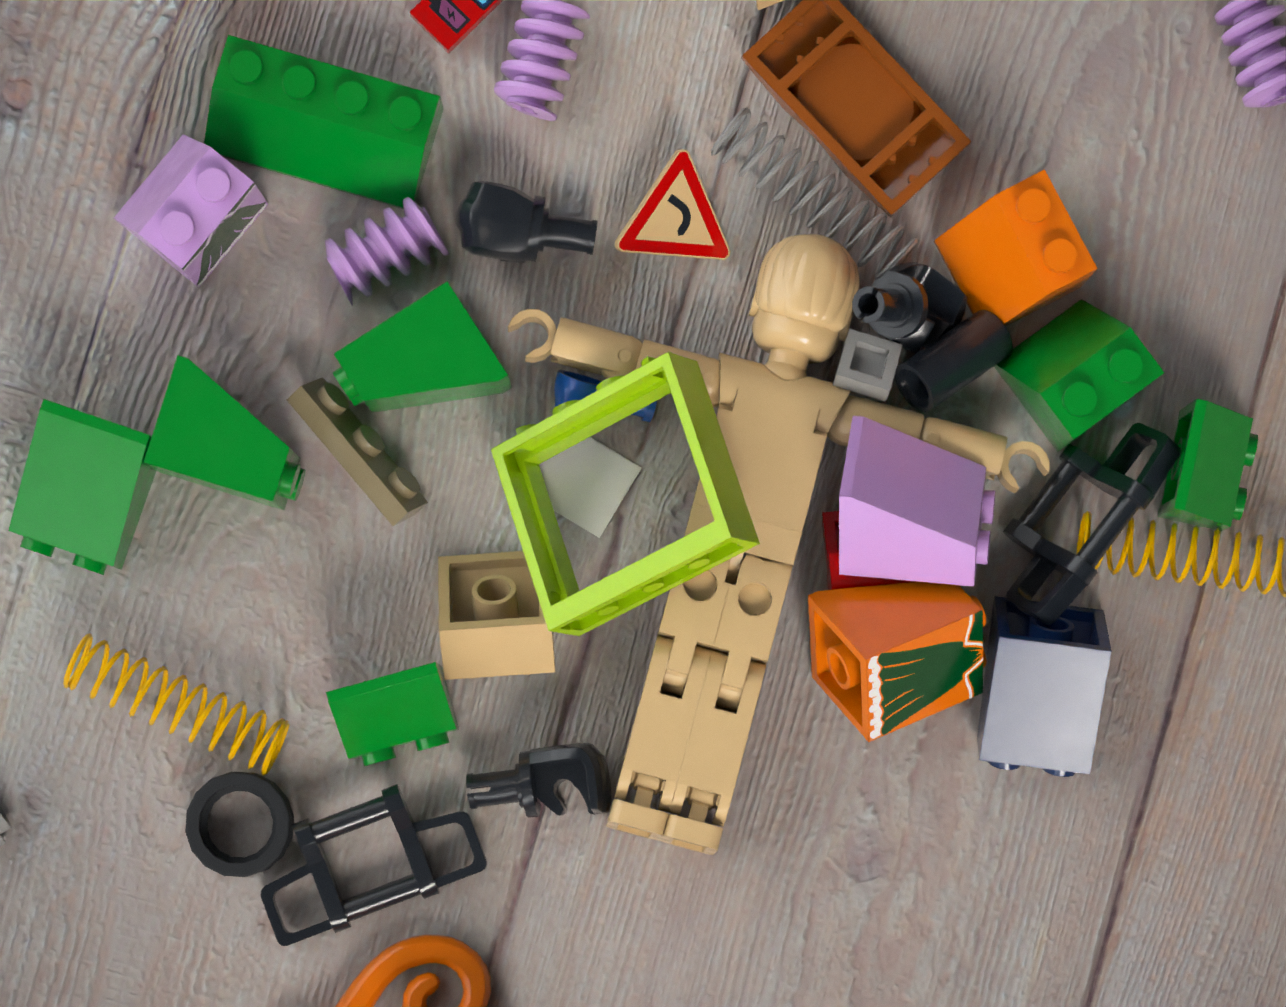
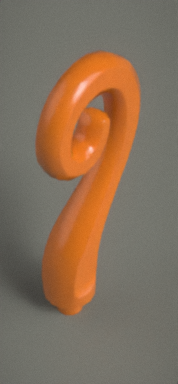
(417, 951)

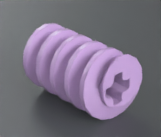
(1258, 49)
(539, 56)
(384, 248)

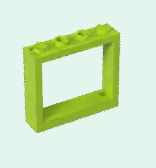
(518, 461)

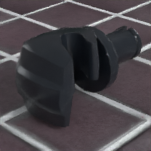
(513, 226)
(911, 305)
(538, 779)

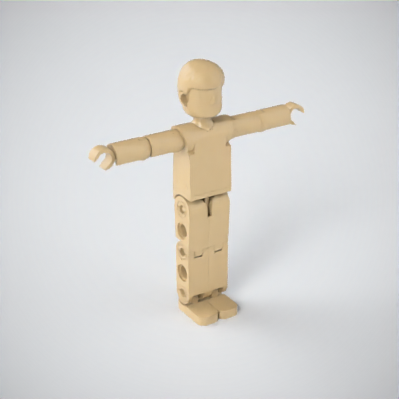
(725, 620)

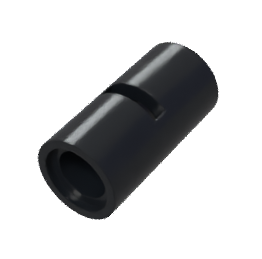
(953, 360)

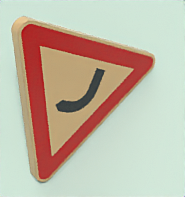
(675, 217)

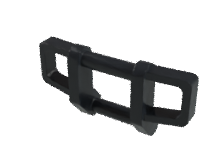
(1111, 479)
(343, 911)

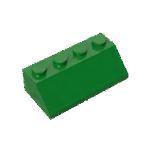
(321, 122)

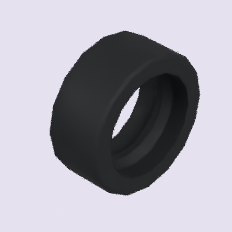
(197, 824)

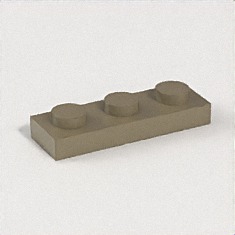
(358, 450)

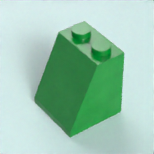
(421, 358)
(1077, 371)
(219, 443)
(82, 487)

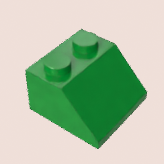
(1208, 472)
(394, 712)

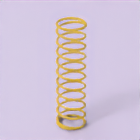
(1085, 526)
(260, 743)

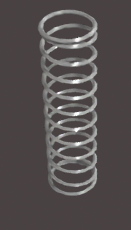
(730, 130)

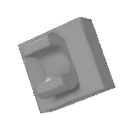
(867, 365)

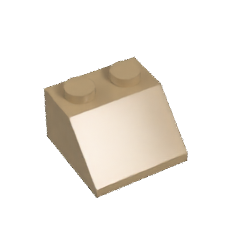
(491, 617)

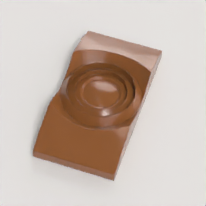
(855, 101)

